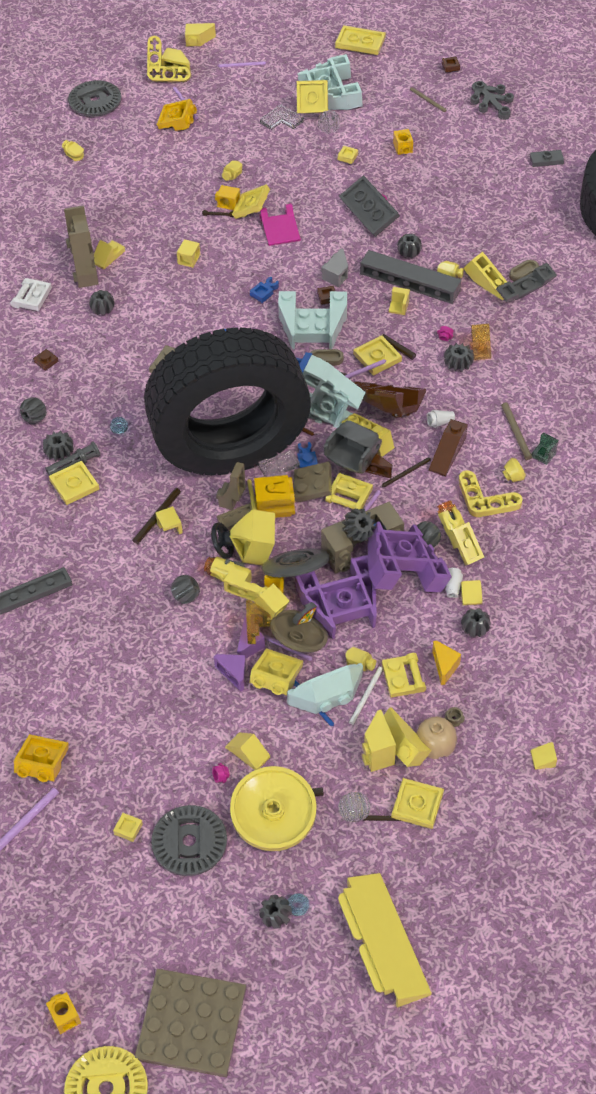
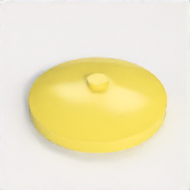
(273, 808)

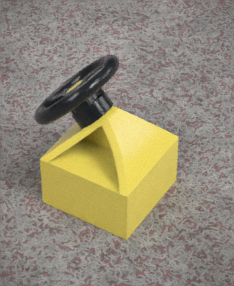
(251, 536)

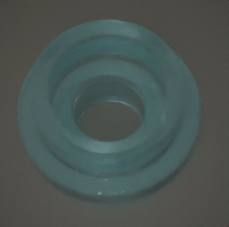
(118, 425)
(299, 898)

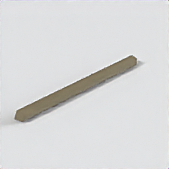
(428, 99)

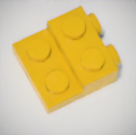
(177, 115)
(40, 758)

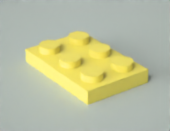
(360, 40)

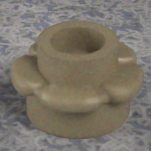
(454, 712)

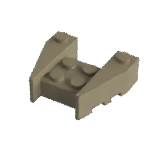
(81, 247)

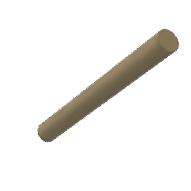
(515, 428)

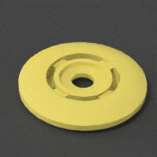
(109, 1065)

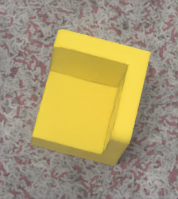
(399, 300)
(169, 519)

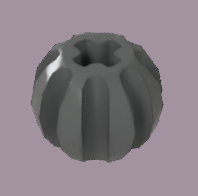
(409, 246)
(101, 302)
(33, 410)
(430, 533)
(185, 589)
(476, 622)
(275, 911)

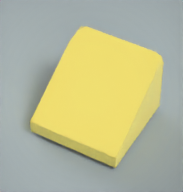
(471, 592)
(544, 756)

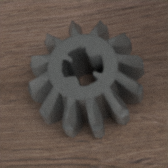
(458, 357)
(58, 445)
(358, 524)

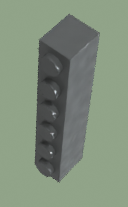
(410, 276)

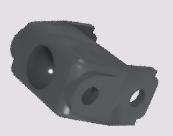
(352, 446)

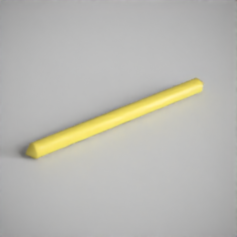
(251, 493)

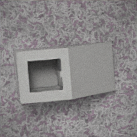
(336, 269)

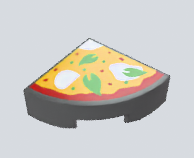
(306, 615)

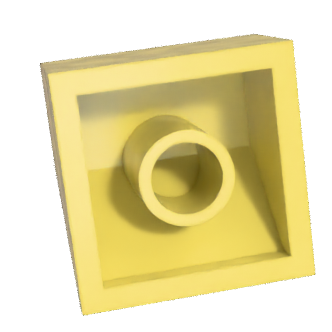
(378, 744)

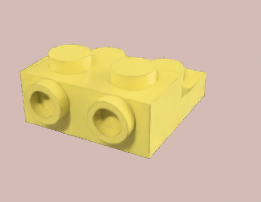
(275, 672)

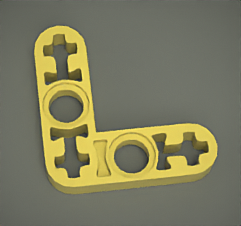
(158, 65)
(480, 501)

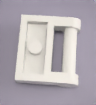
(35, 297)

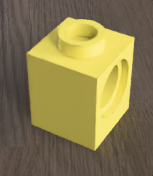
(188, 253)

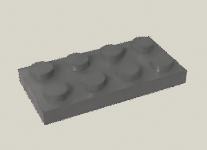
(369, 206)

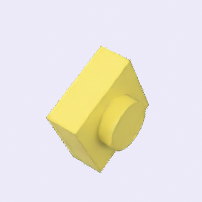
(347, 154)
(128, 827)

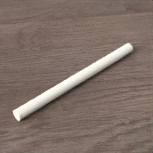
(366, 695)

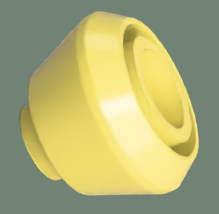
(513, 471)

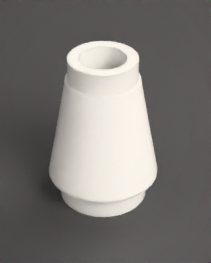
(438, 418)
(454, 584)

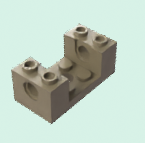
(340, 546)

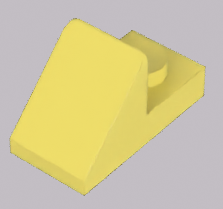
(107, 253)

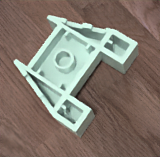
(334, 70)
(312, 324)
(331, 393)

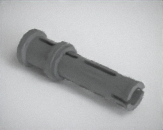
(80, 455)

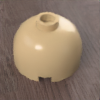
(438, 736)

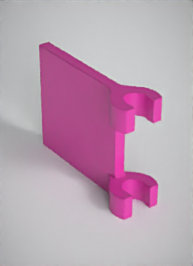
(280, 228)

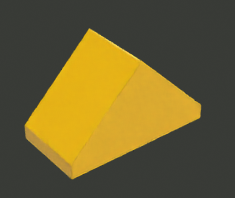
(446, 661)

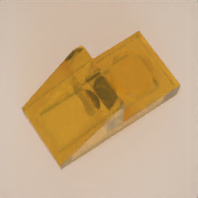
(481, 341)
(255, 618)

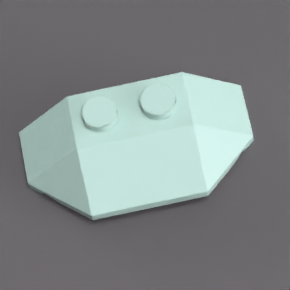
(327, 690)

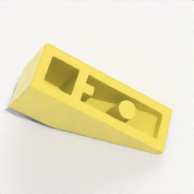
(485, 274)
(408, 745)

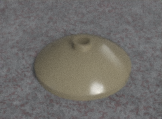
(303, 637)

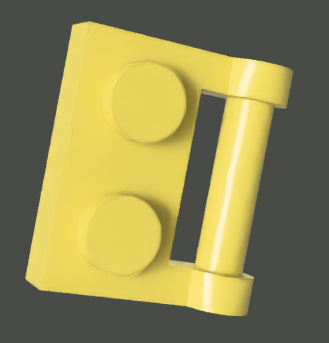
(352, 488)
(397, 678)

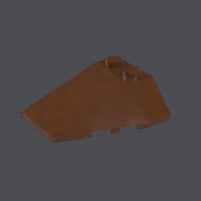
(392, 399)

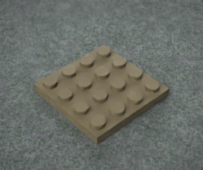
(191, 1023)

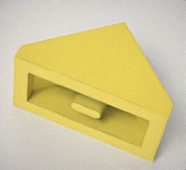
(248, 749)

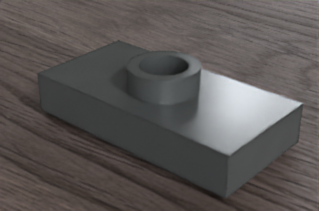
(546, 158)

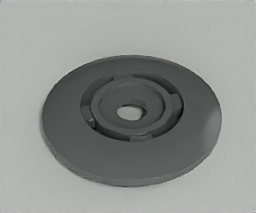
(94, 88)
(305, 561)
(169, 836)

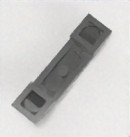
(527, 284)

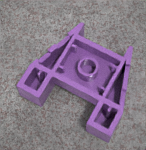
(407, 551)
(340, 599)

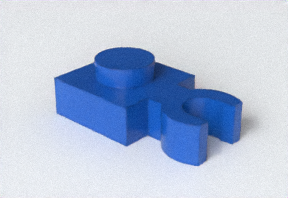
(263, 291)
(305, 456)

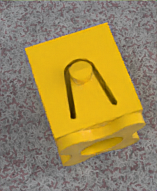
(275, 495)

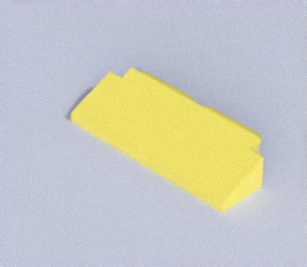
(386, 945)

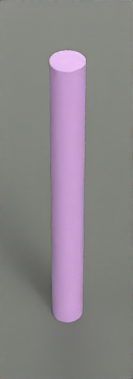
(29, 816)

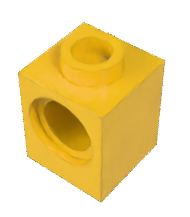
(403, 141)
(227, 197)
(69, 1019)

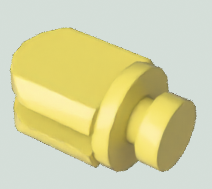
(73, 150)
(232, 170)
(451, 269)
(357, 656)

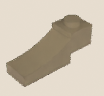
(233, 490)

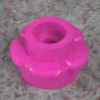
(445, 333)
(220, 773)

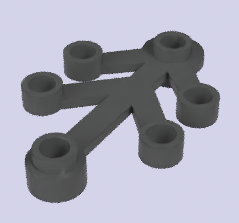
(481, 88)

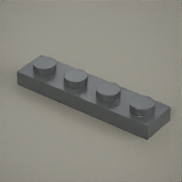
(34, 590)

